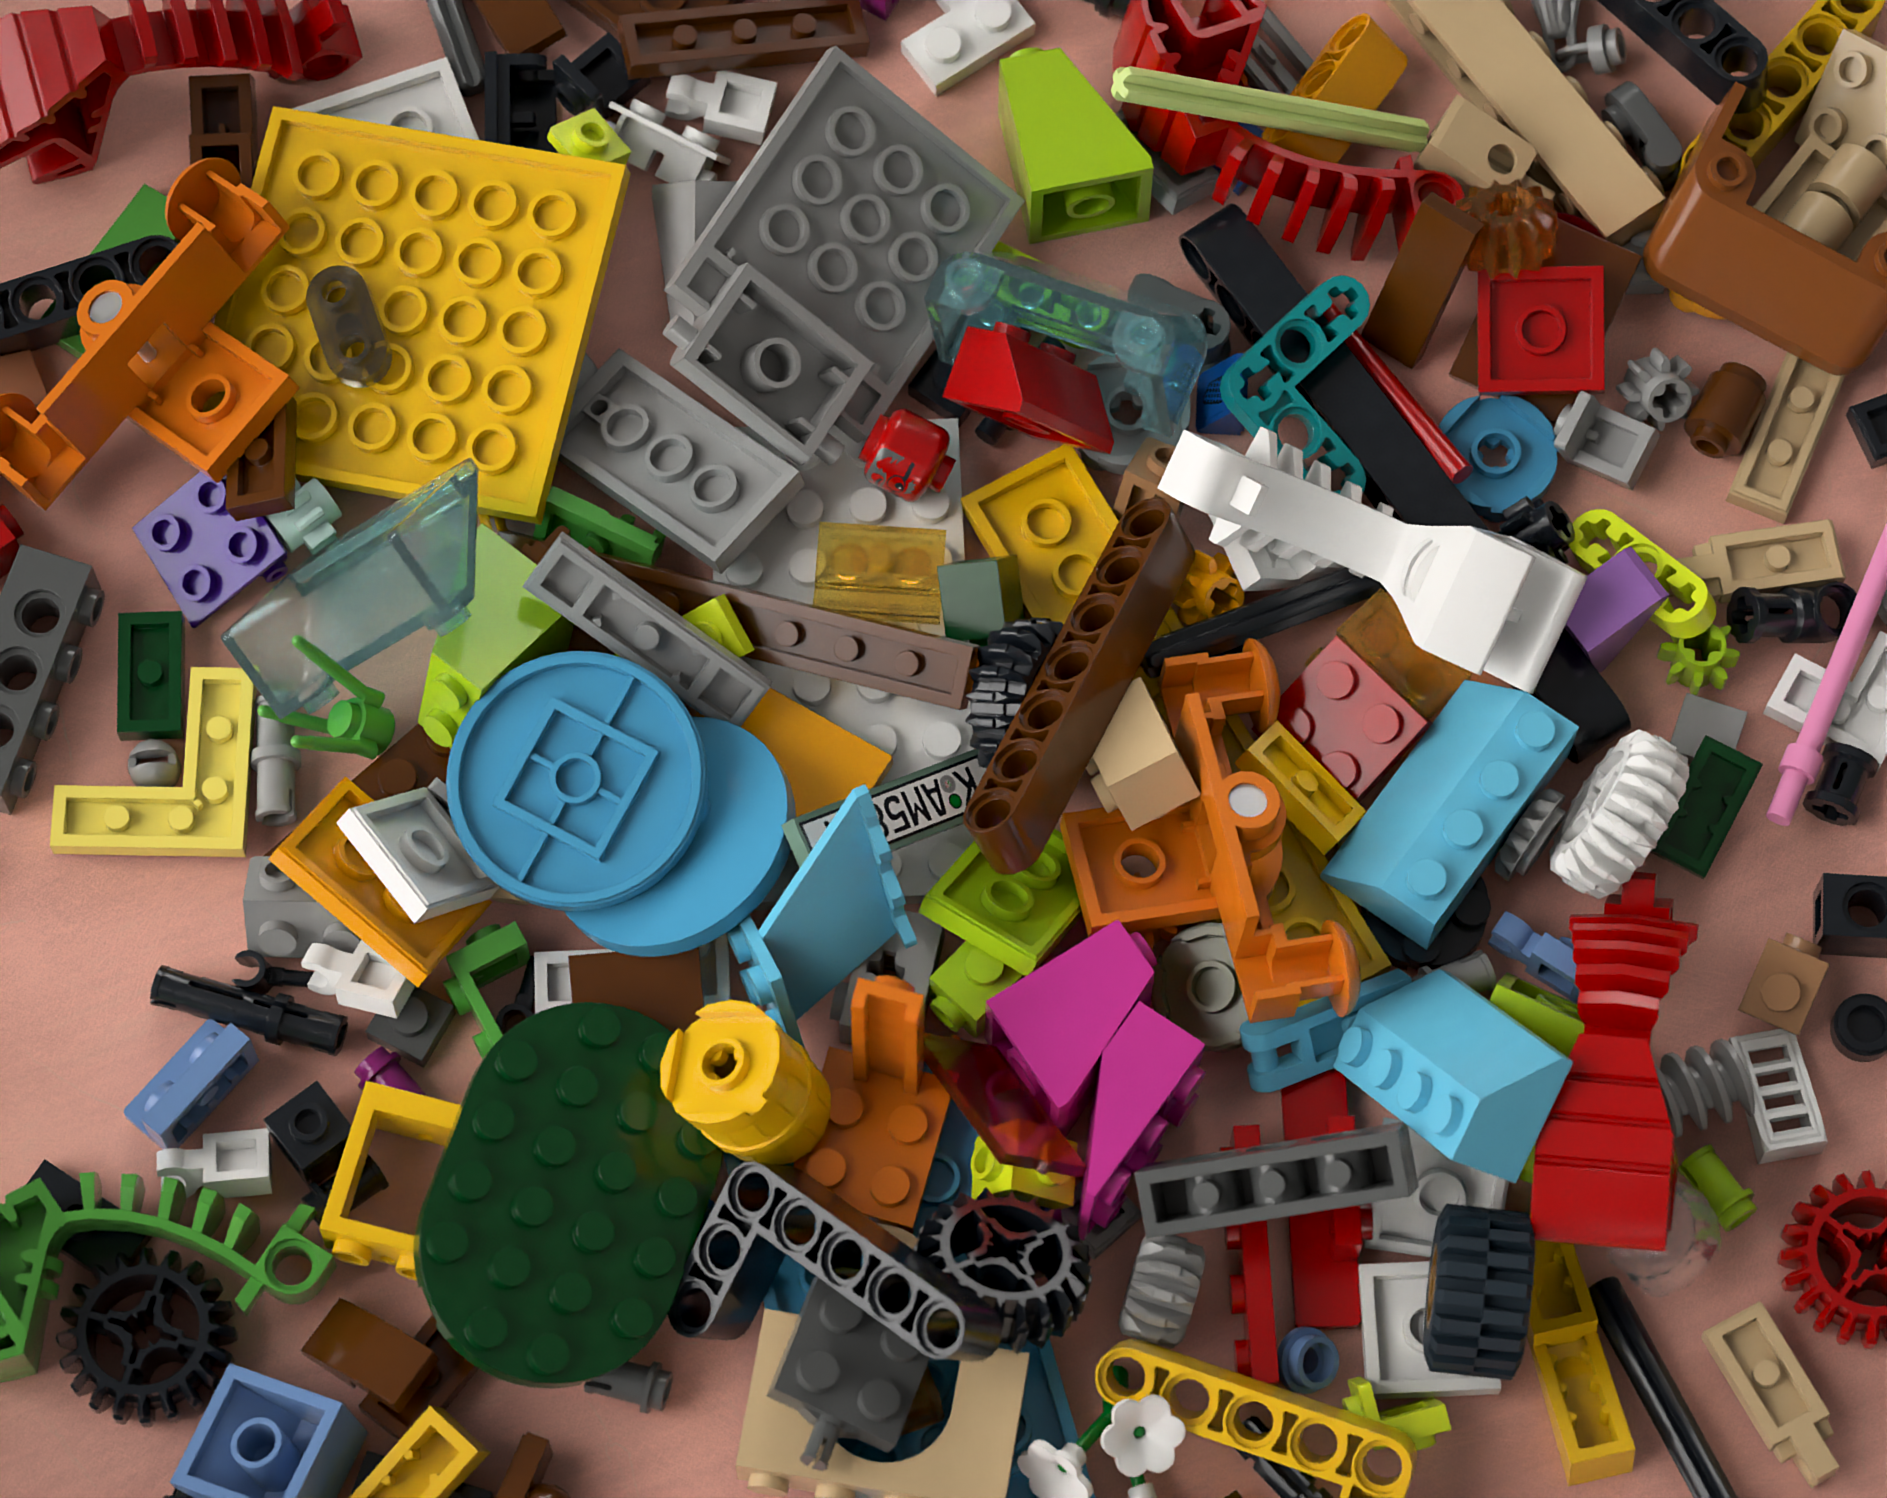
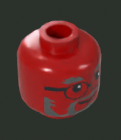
(907, 455)

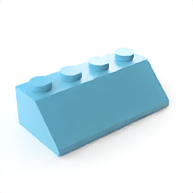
(1450, 807)
(1455, 1071)

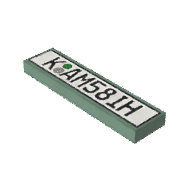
(906, 807)

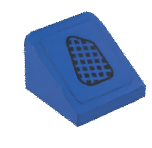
(1211, 411)

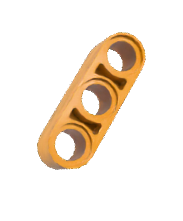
(1351, 70)

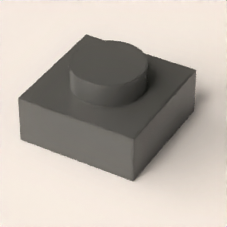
(416, 1028)

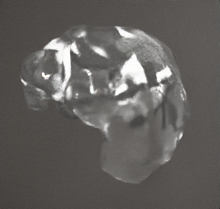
(1689, 1249)

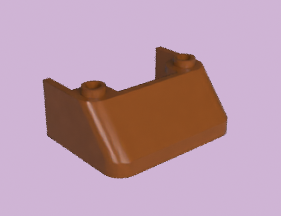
(1760, 269)

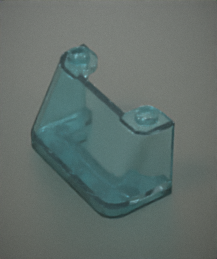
(1148, 337)

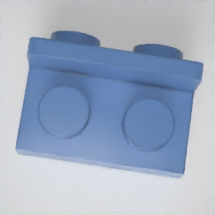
(192, 1084)

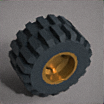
(1479, 1291)

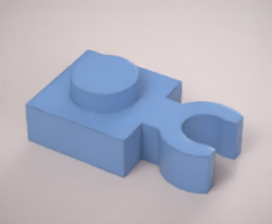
(1544, 955)

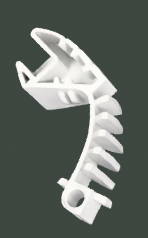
(1459, 588)

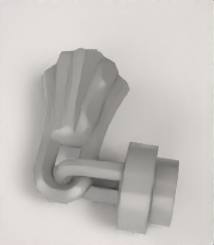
(1603, 46)

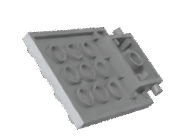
(825, 261)

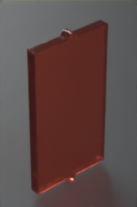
(1000, 1106)

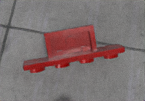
(1328, 1241)

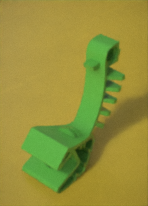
(37, 1228)

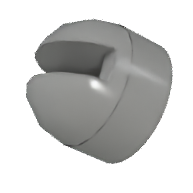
(154, 773)

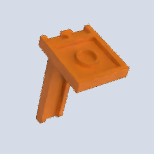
(882, 1108)

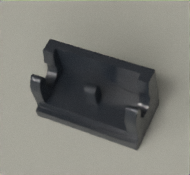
(519, 100)

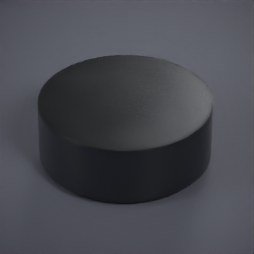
(1860, 1028)

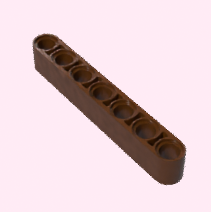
(1079, 687)

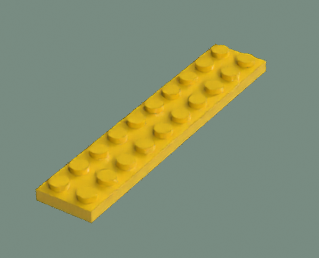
(1058, 529)

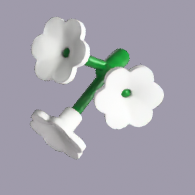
(1132, 1431)

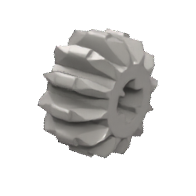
(1162, 1290)

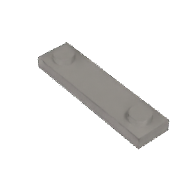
(646, 632)

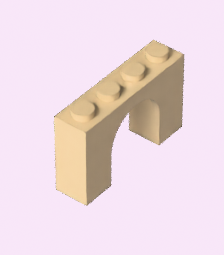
(965, 1461)

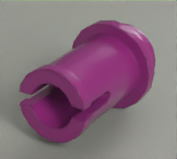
(385, 1069)

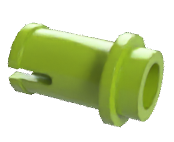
(1722, 1191)

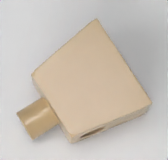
(1477, 149)

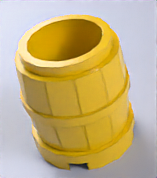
(746, 1084)

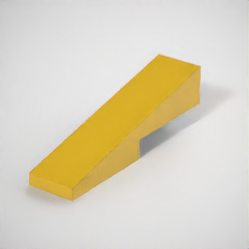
(1574, 1370)
(426, 1460)

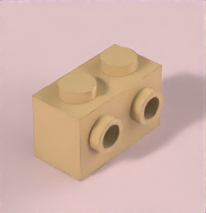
(1140, 762)

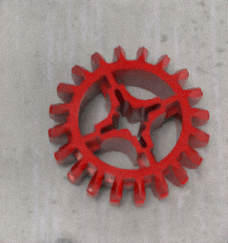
(1845, 1246)

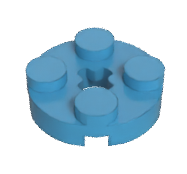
(1529, 454)

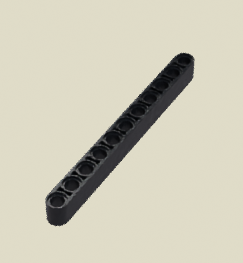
(1398, 468)

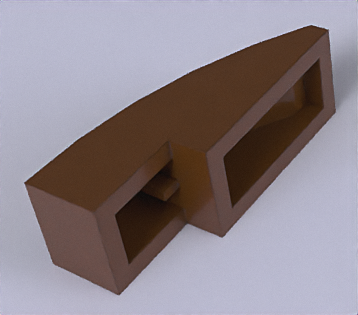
(224, 121)

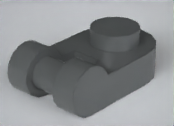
(1644, 131)

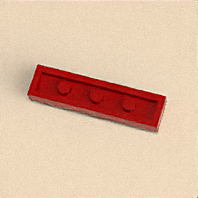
(1252, 1289)

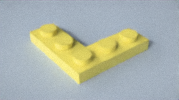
(193, 820)

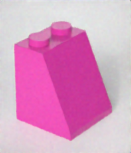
(1067, 1013)

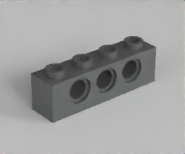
(36, 588)
(1276, 1180)

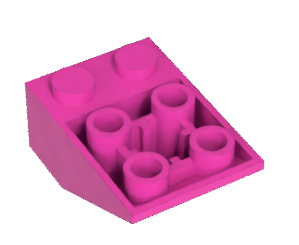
(1140, 1088)

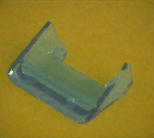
(365, 592)

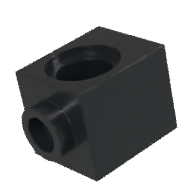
(1832, 923)
(310, 1133)

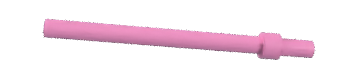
(1803, 759)

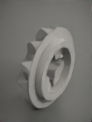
(1531, 834)

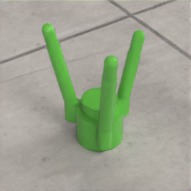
(356, 724)

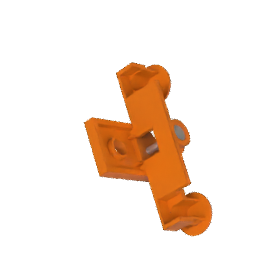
(158, 353)
(1217, 850)

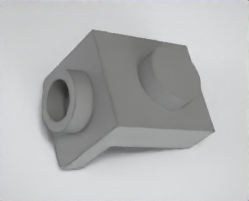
(1604, 441)

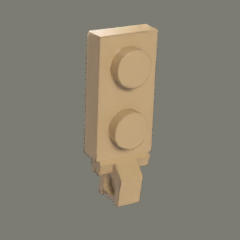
(1768, 559)
(1774, 1390)

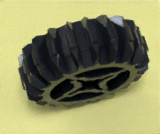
(1004, 678)
(1006, 1251)
(154, 1310)

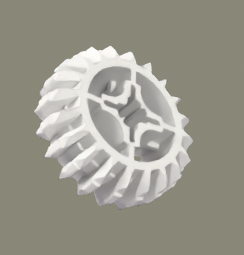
(1619, 814)

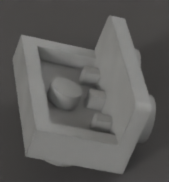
(285, 918)

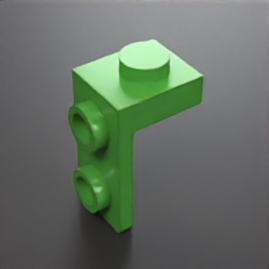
(487, 957)

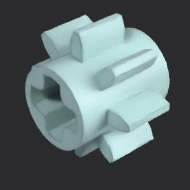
(309, 520)

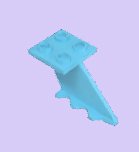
(827, 918)

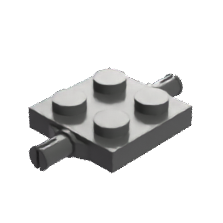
(846, 1375)

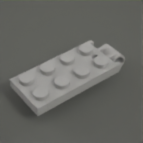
(673, 460)

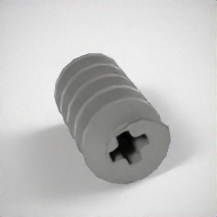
(1704, 1083)

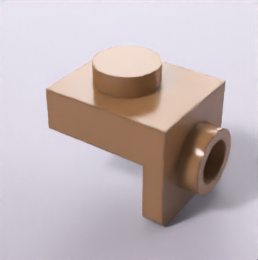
(1785, 983)

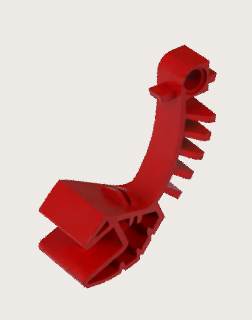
(1216, 49)
(71, 61)
(1607, 1144)

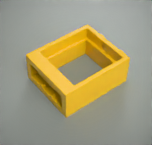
(396, 1113)

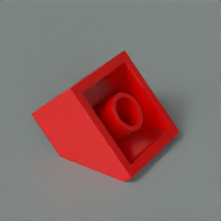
(1029, 388)

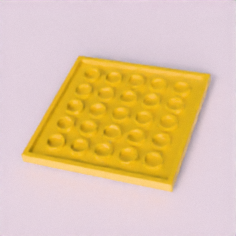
(482, 284)

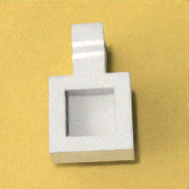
(731, 107)
(357, 979)
(228, 1163)

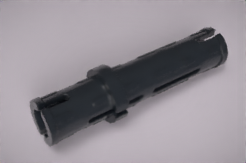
(270, 1016)

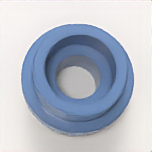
(1319, 1362)

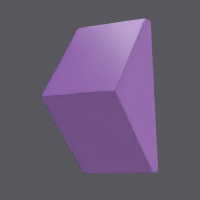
(1614, 607)

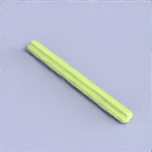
(1269, 109)

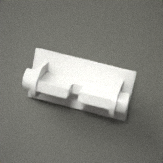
(685, 155)

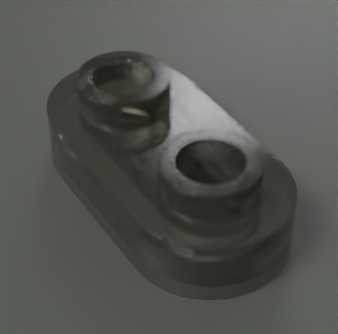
(348, 322)

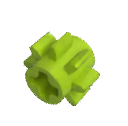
(1697, 673)

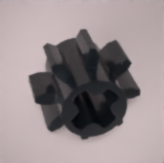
(1539, 525)

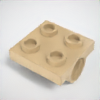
(1851, 97)
(1831, 195)

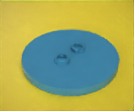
(577, 781)
(725, 867)

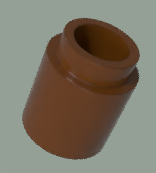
(1726, 410)

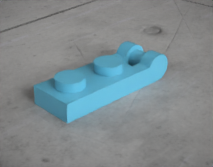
(1312, 1034)

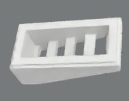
(1791, 1143)

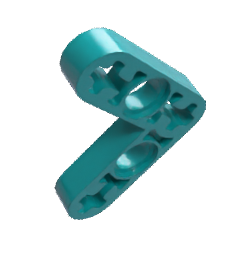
(1281, 397)

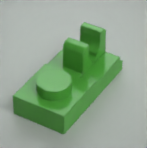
(598, 529)

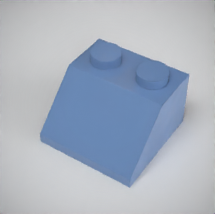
(269, 1442)

